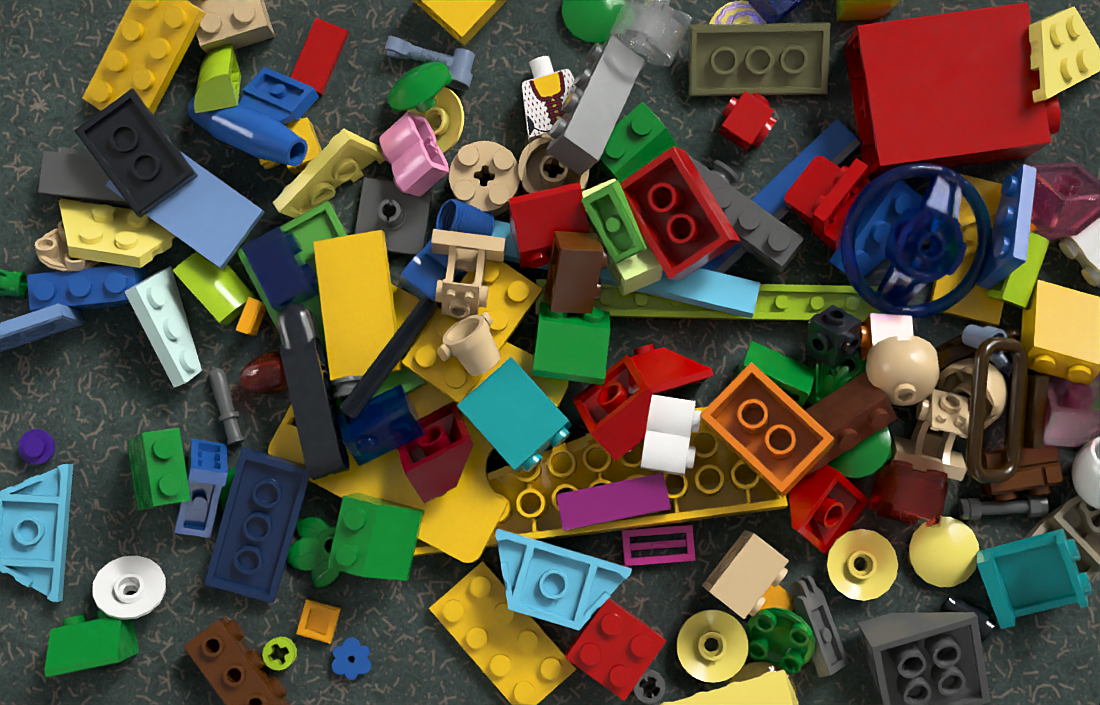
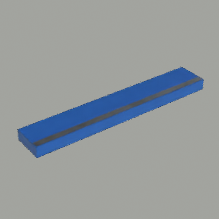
(834, 144)

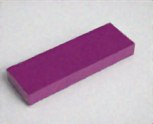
(613, 501)

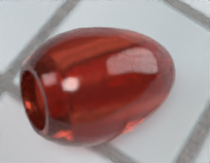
(264, 374)

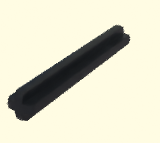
(388, 357)

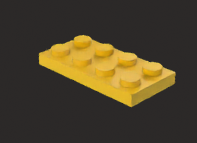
(145, 52)
(507, 303)
(500, 641)

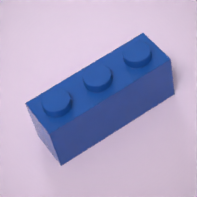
(83, 288)

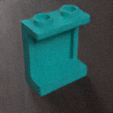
(1033, 576)

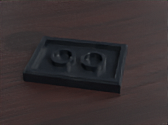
(136, 153)

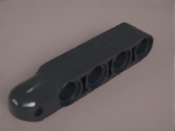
(311, 392)

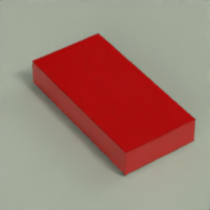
(320, 55)

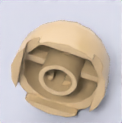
(903, 369)
(958, 380)

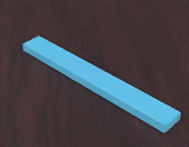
(700, 288)

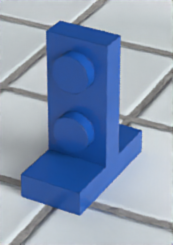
(205, 476)

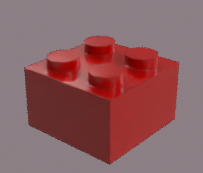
(615, 648)

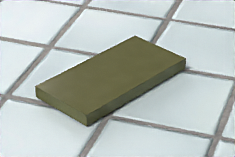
(758, 59)

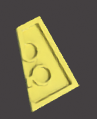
(334, 165)

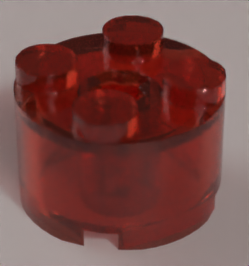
(909, 494)

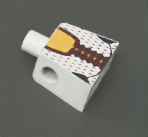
(545, 96)

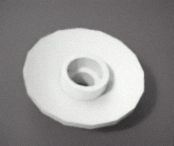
(127, 575)

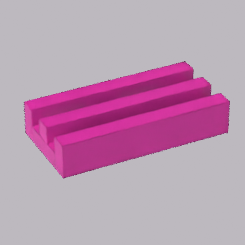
(628, 547)

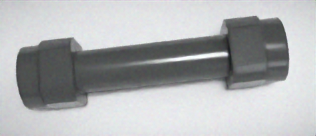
(1031, 506)

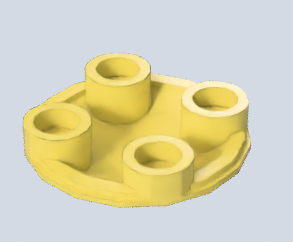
(944, 553)

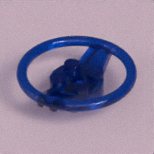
(910, 265)

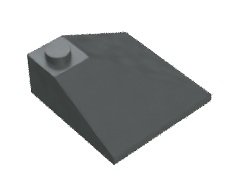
(925, 658)

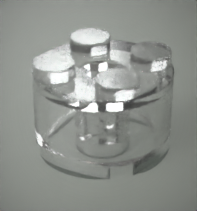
(651, 29)

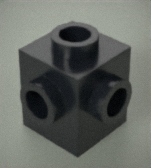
(833, 336)

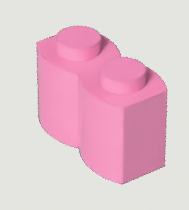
(413, 154)

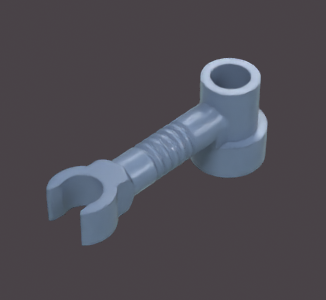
(459, 64)
(975, 335)

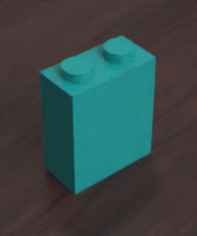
(515, 416)

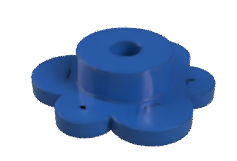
(343, 665)

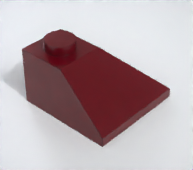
(438, 457)

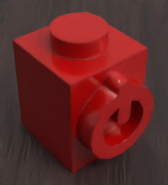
(747, 120)

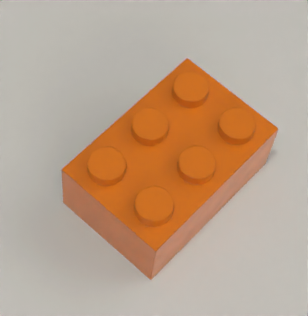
(767, 429)

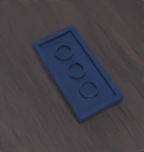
(257, 525)

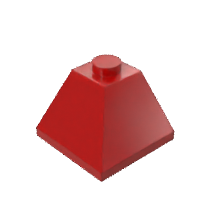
(668, 370)
(618, 409)
(825, 507)

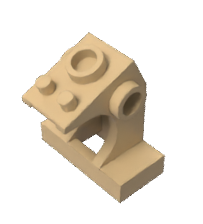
(469, 254)
(932, 450)

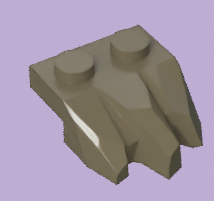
(1077, 524)

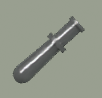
(222, 395)

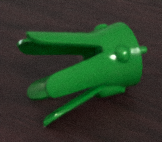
(13, 283)
(826, 384)

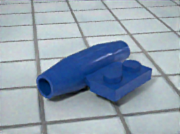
(261, 117)

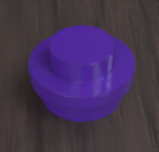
(36, 446)

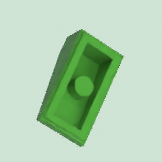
(614, 222)

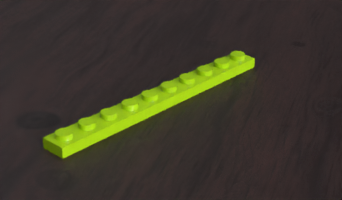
(773, 303)

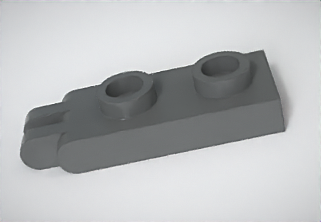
(813, 609)

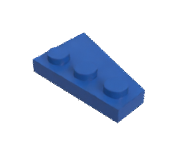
(876, 224)
(1010, 227)

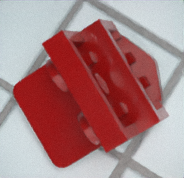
(825, 196)

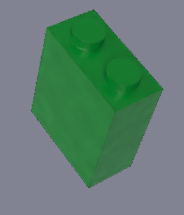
(158, 469)

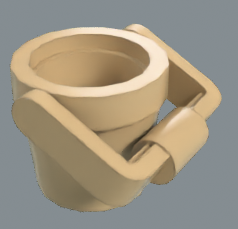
(471, 344)

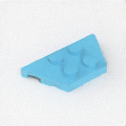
(36, 530)
(555, 580)

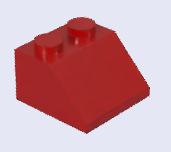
(538, 216)

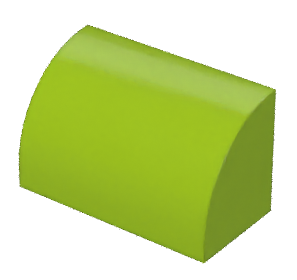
(218, 80)
(1018, 285)
(214, 287)

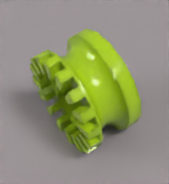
(289, 658)

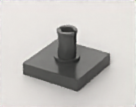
(396, 213)

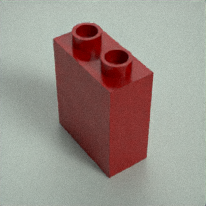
(948, 90)

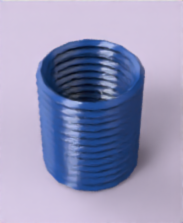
(464, 218)

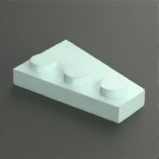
(166, 325)

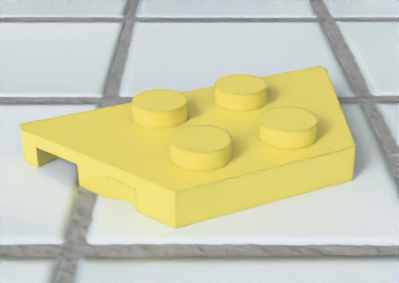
(1062, 52)
(112, 234)

